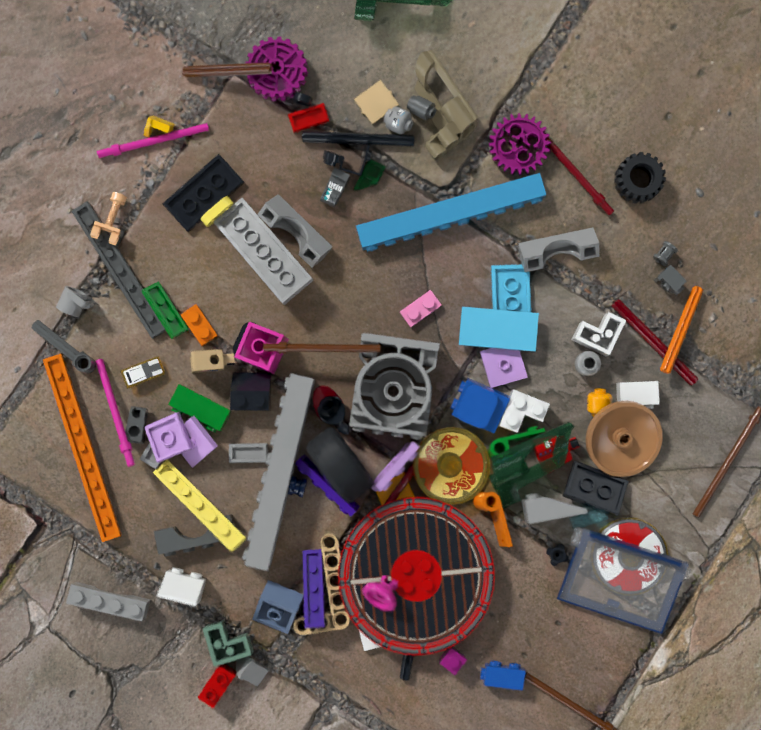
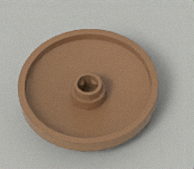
(624, 438)

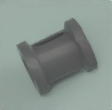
(665, 253)

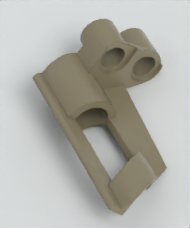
(454, 119)

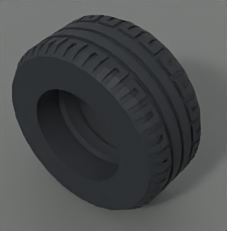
(339, 465)

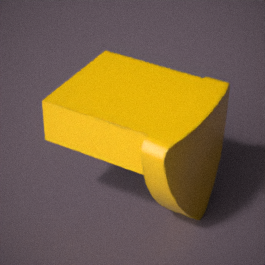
(158, 123)

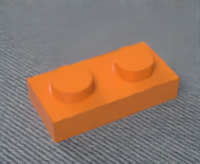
(199, 325)

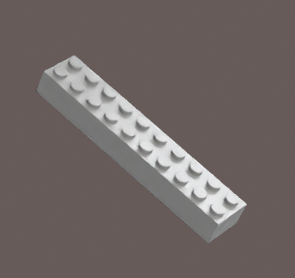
(279, 473)

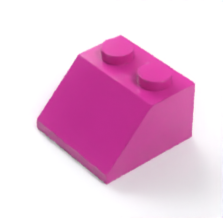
(251, 347)

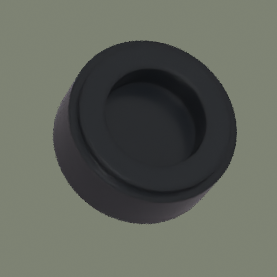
(302, 99)

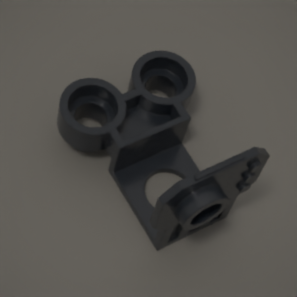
(332, 158)

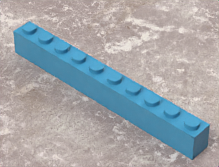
(451, 211)

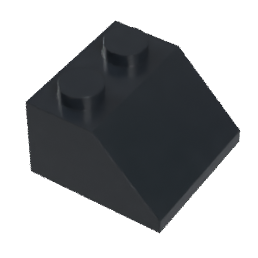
(250, 391)

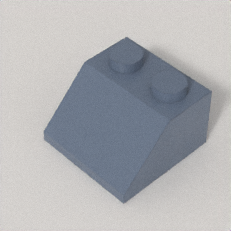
(277, 606)

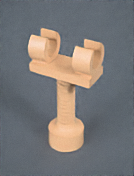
(118, 200)

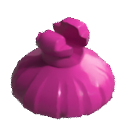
(381, 594)

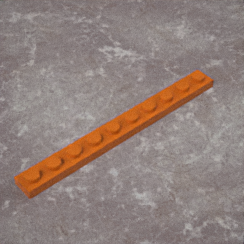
(82, 447)

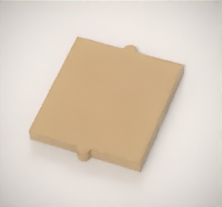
(376, 102)

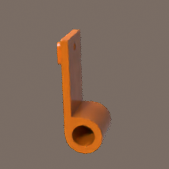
(491, 502)

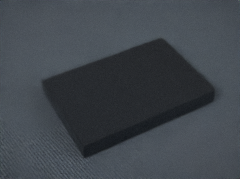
(595, 488)

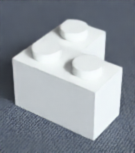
(601, 338)
(520, 406)

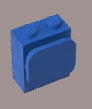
(479, 405)

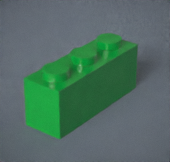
(205, 410)

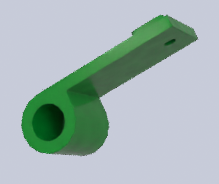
(502, 444)

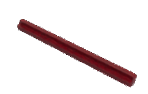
(653, 340)

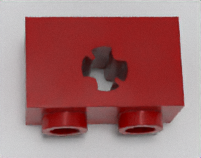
(217, 685)

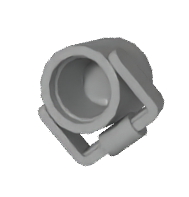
(74, 301)

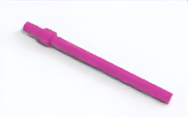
(117, 149)
(125, 446)

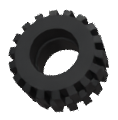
(650, 166)

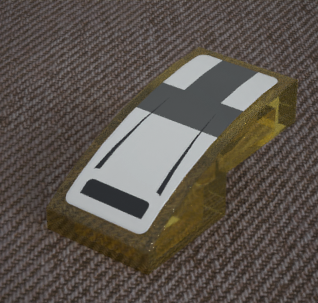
(142, 372)

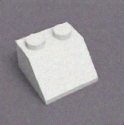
(182, 586)

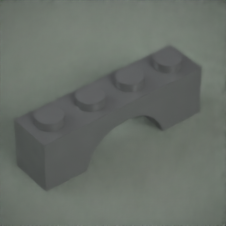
(172, 540)

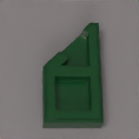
(370, 175)

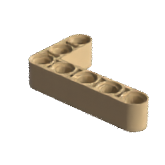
(333, 590)

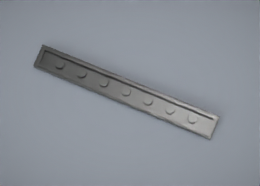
(119, 270)

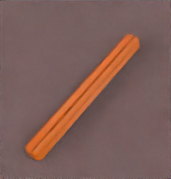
(681, 330)

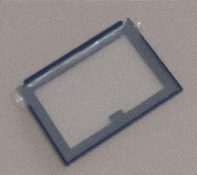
(622, 580)

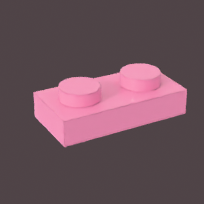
(420, 308)

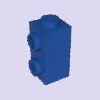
(502, 675)

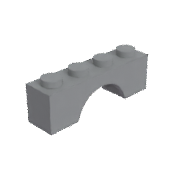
(280, 214)
(579, 243)
(107, 602)

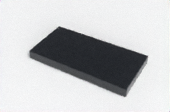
(203, 192)

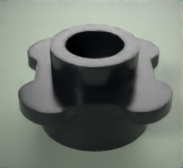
(552, 554)

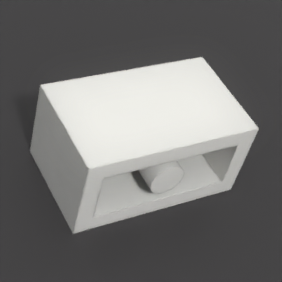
(642, 392)

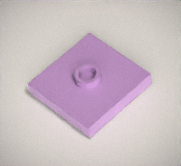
(503, 366)
(168, 437)
(200, 441)

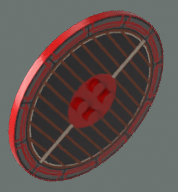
(439, 569)

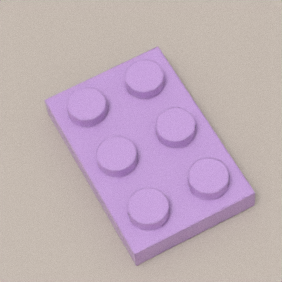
(395, 466)

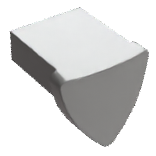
(250, 670)

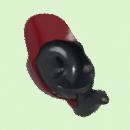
(330, 408)

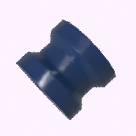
(297, 486)

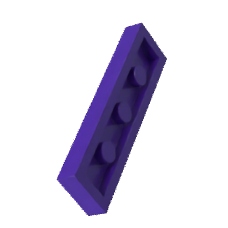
(309, 468)
(313, 589)

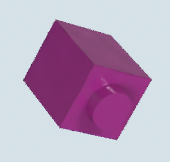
(452, 660)

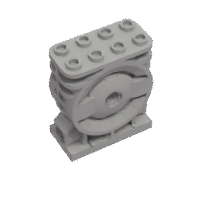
(416, 419)

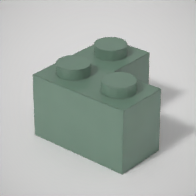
(224, 648)

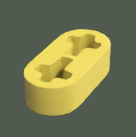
(217, 210)

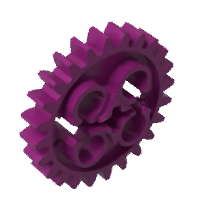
(528, 129)

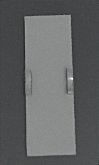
(263, 251)

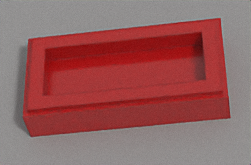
(308, 118)

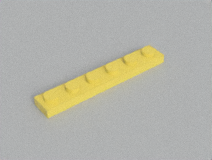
(199, 506)

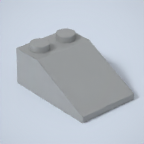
(540, 508)

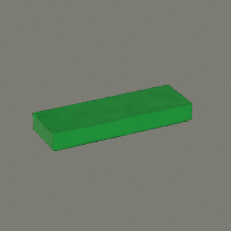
(165, 310)

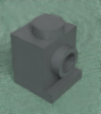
(671, 280)

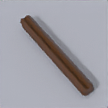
(227, 70)

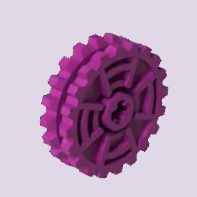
(292, 69)

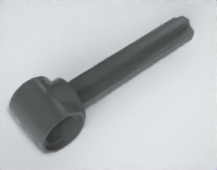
(64, 347)

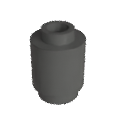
(421, 107)

